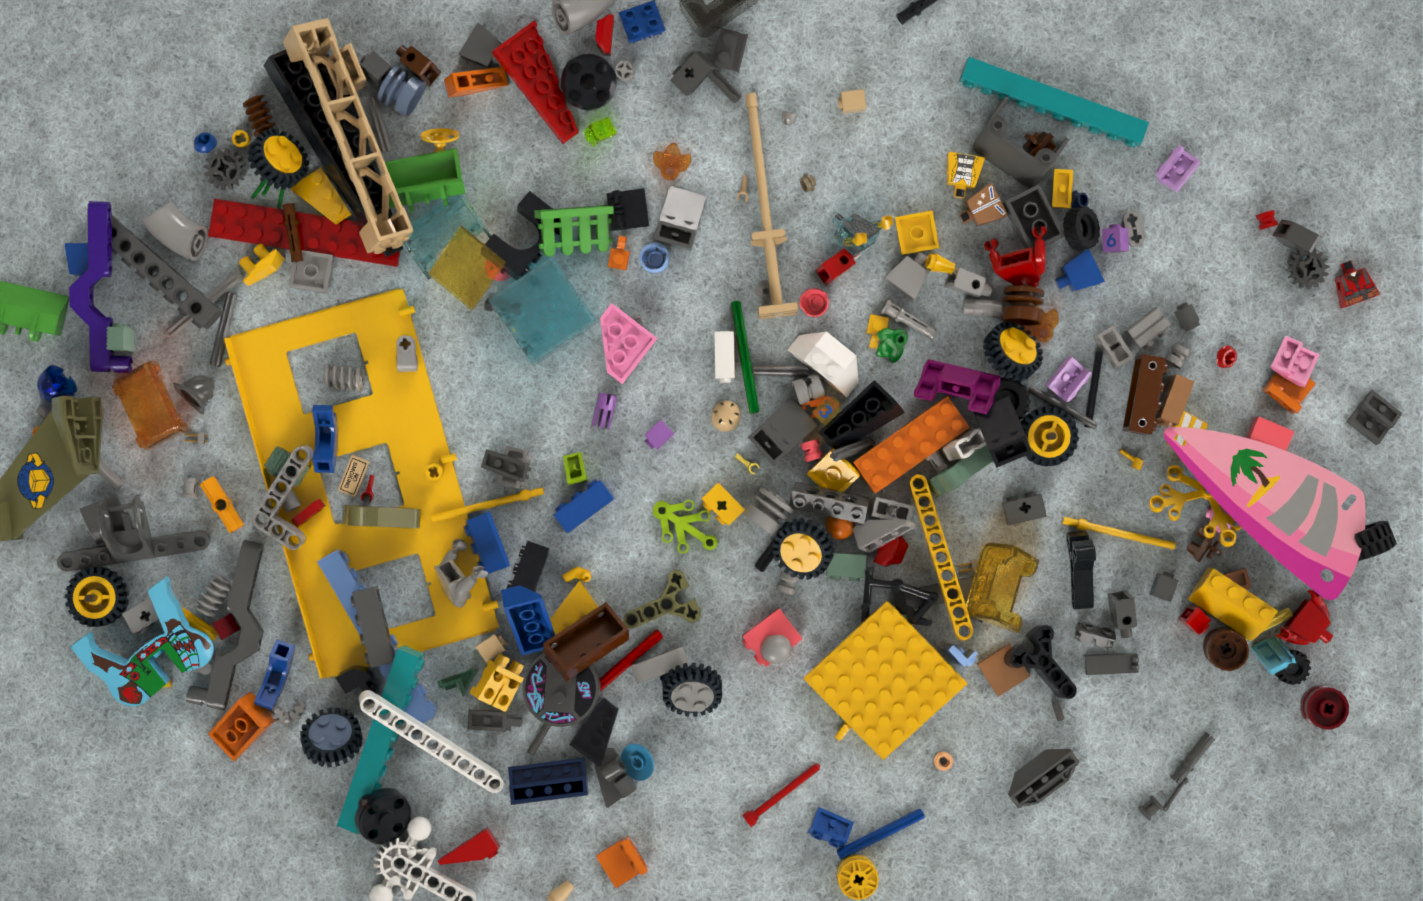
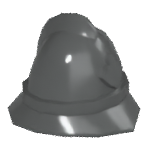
(196, 391)

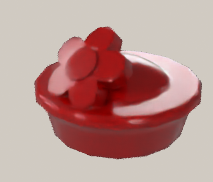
(1226, 357)

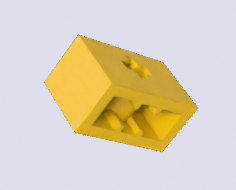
(733, 509)

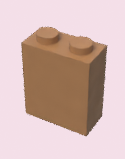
(1173, 400)

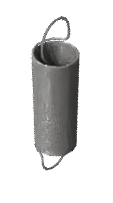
(1058, 711)

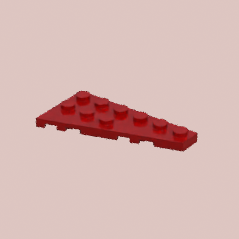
(535, 76)

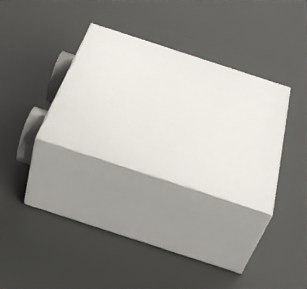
(724, 356)

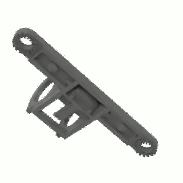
(131, 543)

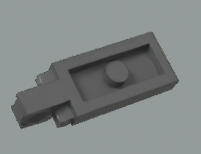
(492, 720)

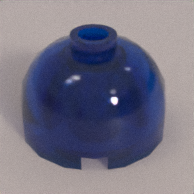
(54, 383)

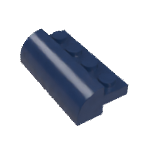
(548, 781)

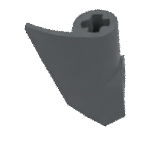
(613, 778)

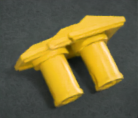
(267, 265)

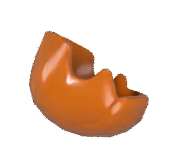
(839, 528)

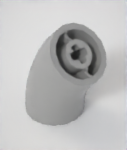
(576, 14)
(177, 231)

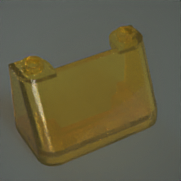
(997, 584)

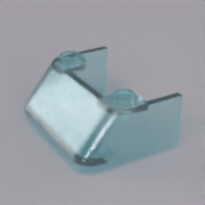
(438, 227)

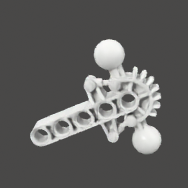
(418, 830)

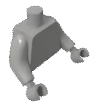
(452, 579)

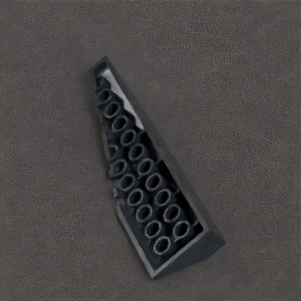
(302, 99)

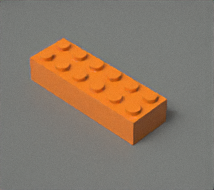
(910, 444)

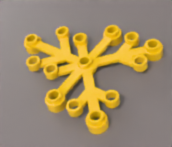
(1178, 500)

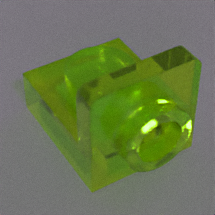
(600, 131)

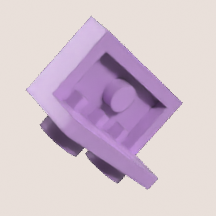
(1177, 169)
(1068, 379)

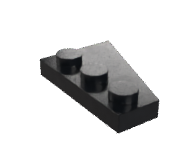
(596, 732)

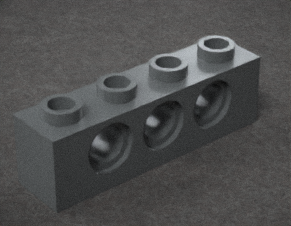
(829, 502)

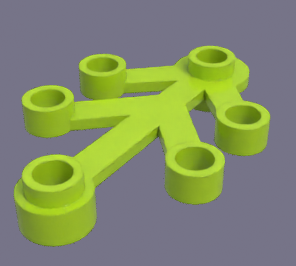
(682, 524)

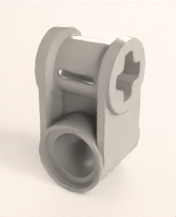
(406, 358)

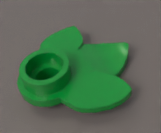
(890, 345)

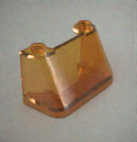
(149, 406)

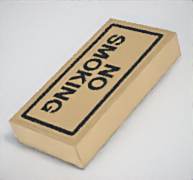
(353, 475)

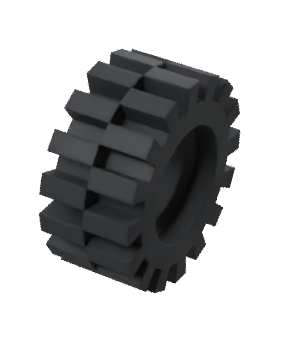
(1302, 672)

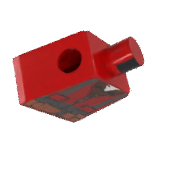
(1354, 285)

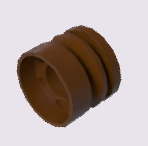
(1022, 302)
(1228, 659)

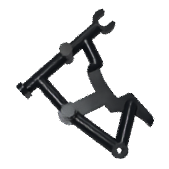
(898, 588)

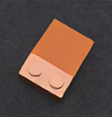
(241, 726)

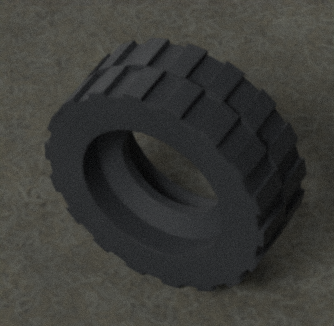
(1072, 229)

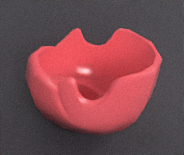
(814, 302)

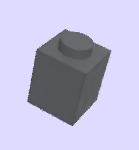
(1164, 586)

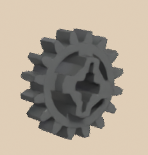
(227, 177)
(1304, 275)

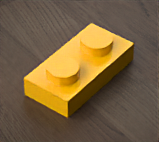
(1062, 188)

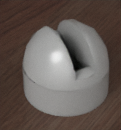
(788, 118)

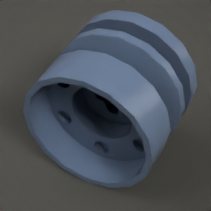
(399, 90)

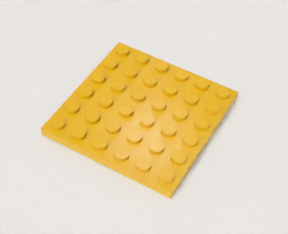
(885, 680)

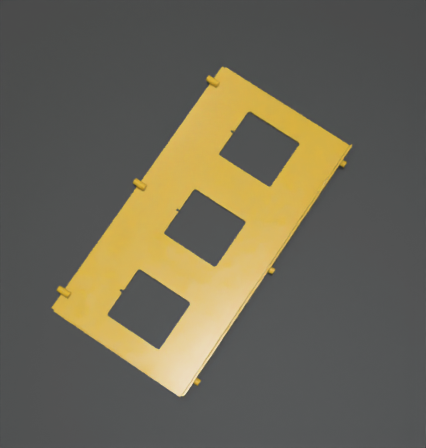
(398, 414)

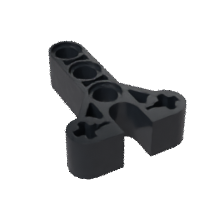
(1082, 558)
(1042, 648)

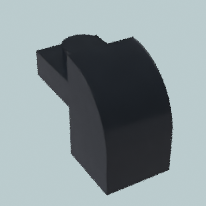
(354, 677)

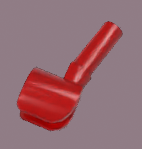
(369, 489)

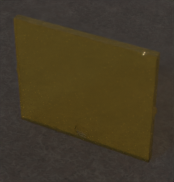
(466, 268)

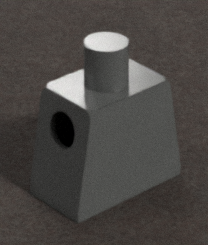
(479, 47)
(1123, 612)

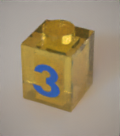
(827, 410)

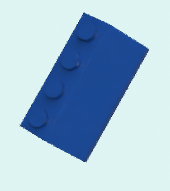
(527, 618)

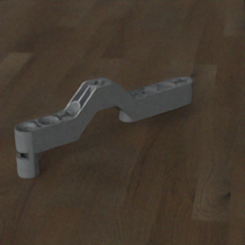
(250, 636)

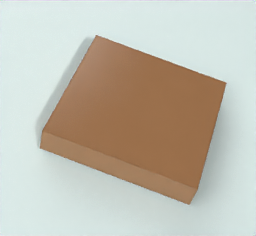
(999, 674)

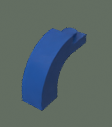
(325, 438)
(276, 675)

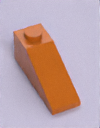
(475, 81)

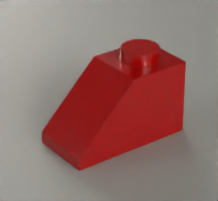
(1195, 619)

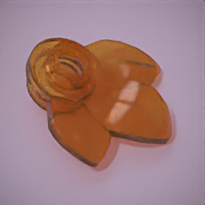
(671, 159)
(1049, 322)

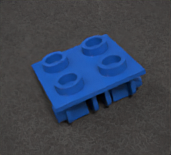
(642, 21)

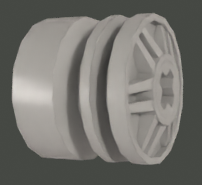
(768, 511)

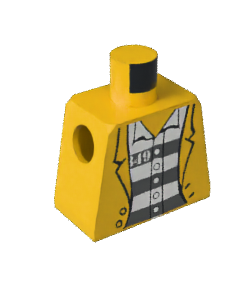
(963, 172)

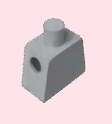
(909, 275)
(962, 282)

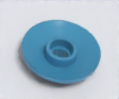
(637, 762)

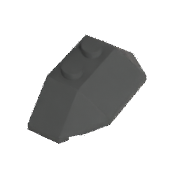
(1042, 776)

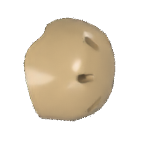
(725, 414)

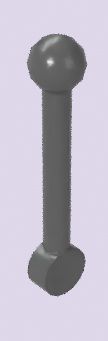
(1167, 805)

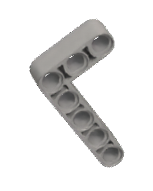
(280, 496)

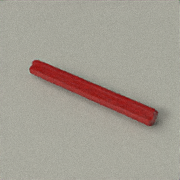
(630, 658)

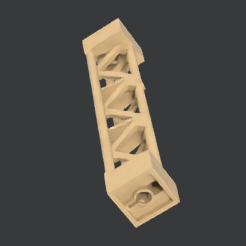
(310, 43)

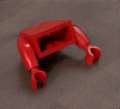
(1021, 266)
(1308, 622)

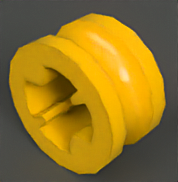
(239, 133)
(428, 472)

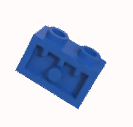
(830, 828)

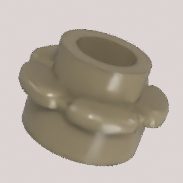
(807, 182)

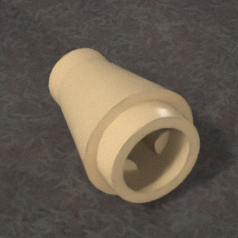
(561, 892)

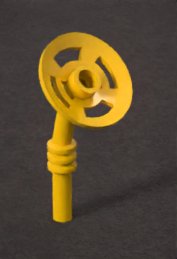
(439, 137)

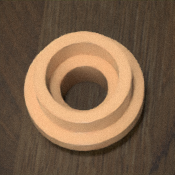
(943, 767)

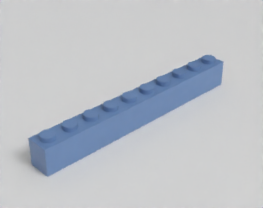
(344, 582)

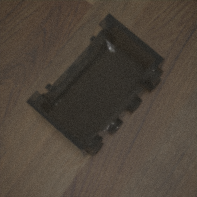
(712, 17)

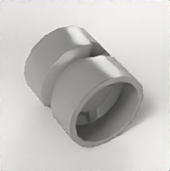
(808, 388)

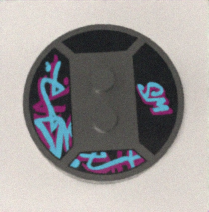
(556, 700)

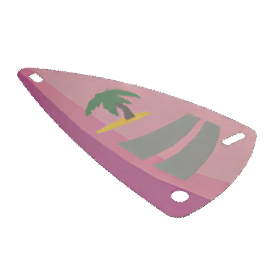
(1280, 503)

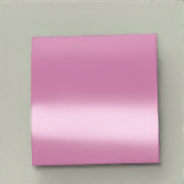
(1294, 362)

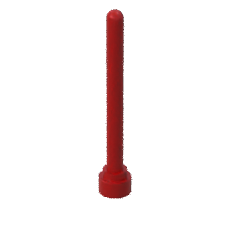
(752, 816)

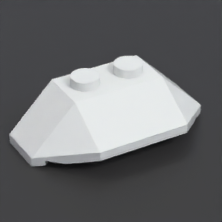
(829, 359)

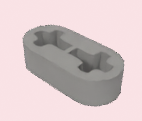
(1137, 227)

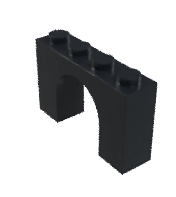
(520, 260)

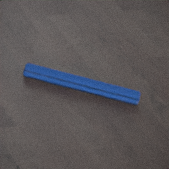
(880, 834)

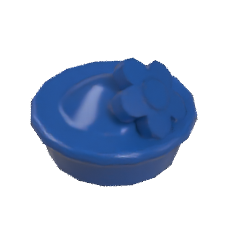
(205, 142)

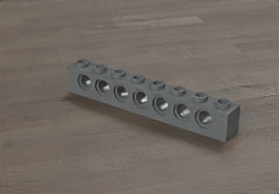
(209, 311)

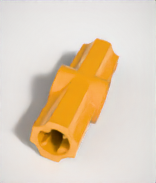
(215, 493)

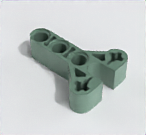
(959, 471)

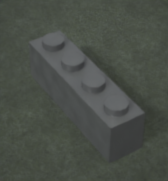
(373, 626)

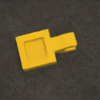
(876, 324)

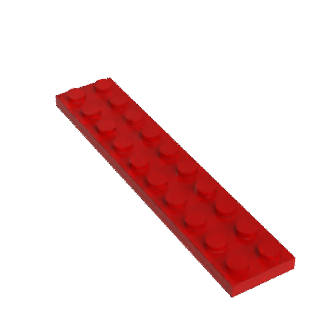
(316, 233)

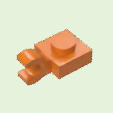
(619, 257)

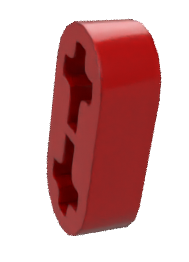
(308, 513)

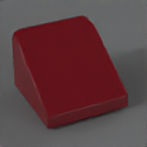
(226, 626)

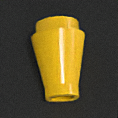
(939, 264)

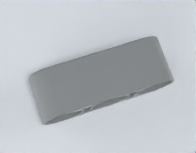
(659, 664)

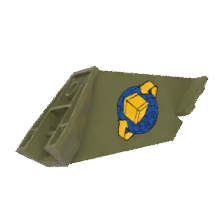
(51, 463)

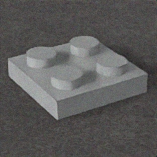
(312, 273)

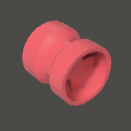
(812, 450)

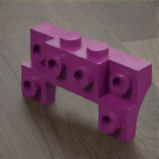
(959, 382)

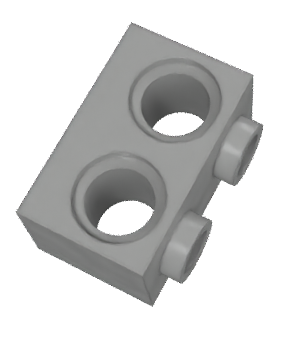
(1113, 347)

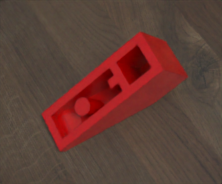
(474, 849)

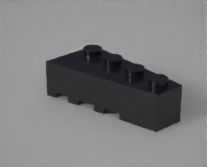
(861, 417)

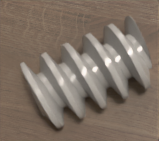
(343, 378)
(213, 595)

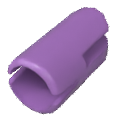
(605, 403)

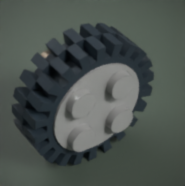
(692, 689)

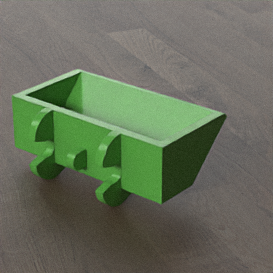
(426, 177)
(31, 310)

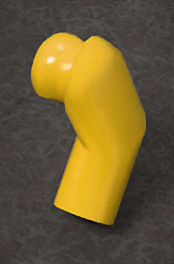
(578, 573)

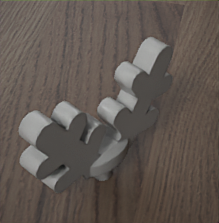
(281, 716)

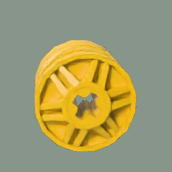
(857, 865)

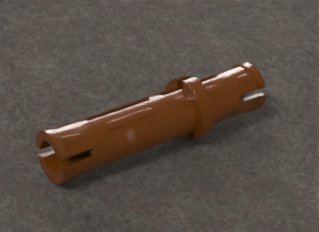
(291, 225)

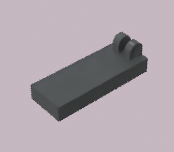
(505, 465)
(1111, 664)

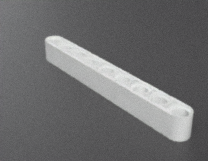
(426, 734)

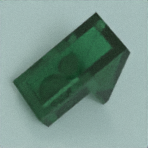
(464, 680)

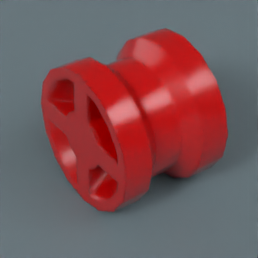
(1266, 220)

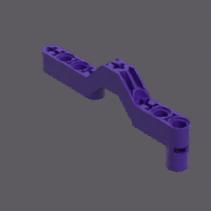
(82, 290)

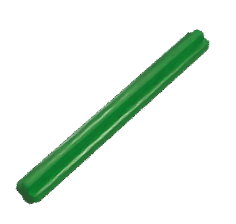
(744, 357)

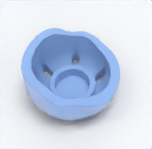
(654, 259)

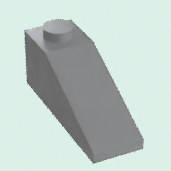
(879, 532)

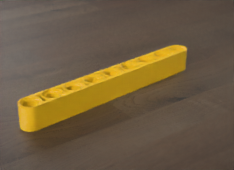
(940, 567)

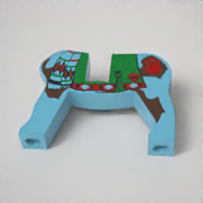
(141, 676)

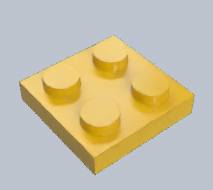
(916, 232)
(833, 474)

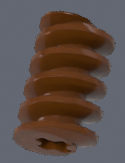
(258, 115)

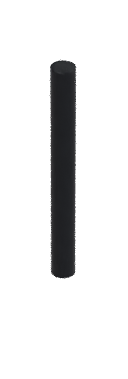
(1094, 385)

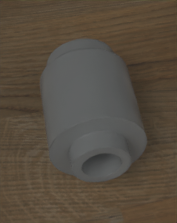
(1187, 316)

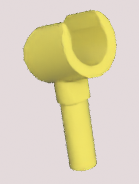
(748, 464)

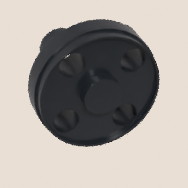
(588, 75)
(382, 815)

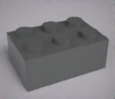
(1033, 210)

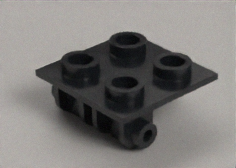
(629, 209)

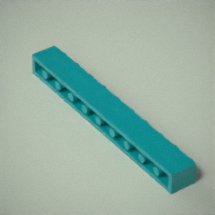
(1054, 102)
(380, 738)

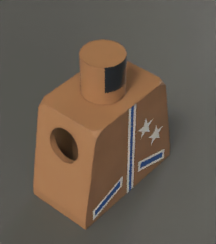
(983, 207)

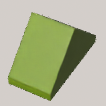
(575, 468)

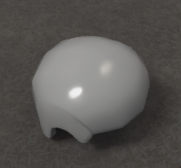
(775, 649)

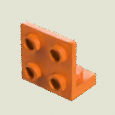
(1287, 393)
(622, 861)

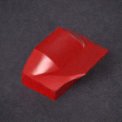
(604, 34)
(891, 552)

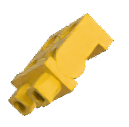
(498, 682)

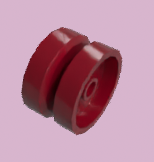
(1328, 716)

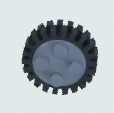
(331, 737)

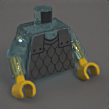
(858, 233)

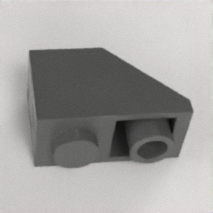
(1296, 236)

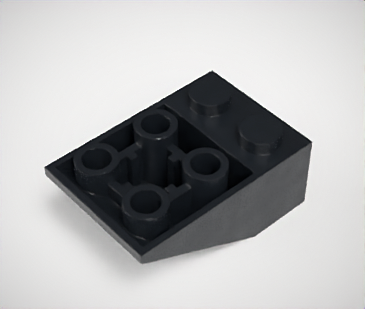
(1003, 432)

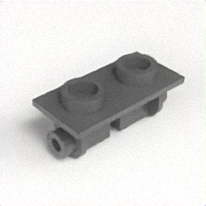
(1104, 636)

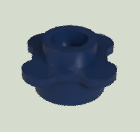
(1079, 199)

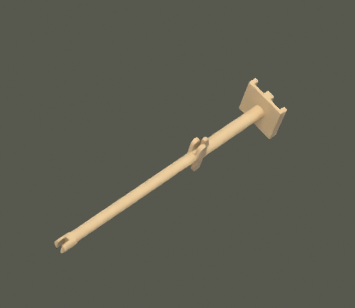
(767, 238)

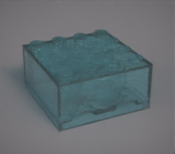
(543, 311)

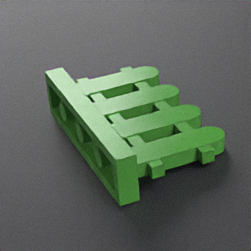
(565, 225)

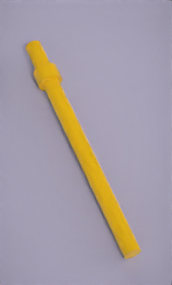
(524, 495)
(1082, 524)

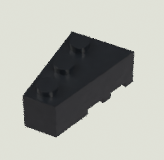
(530, 566)

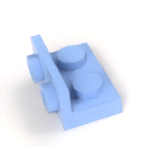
(960, 656)

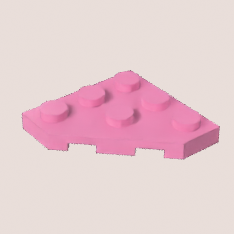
(623, 342)

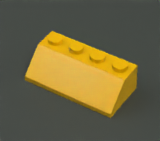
(1232, 604)

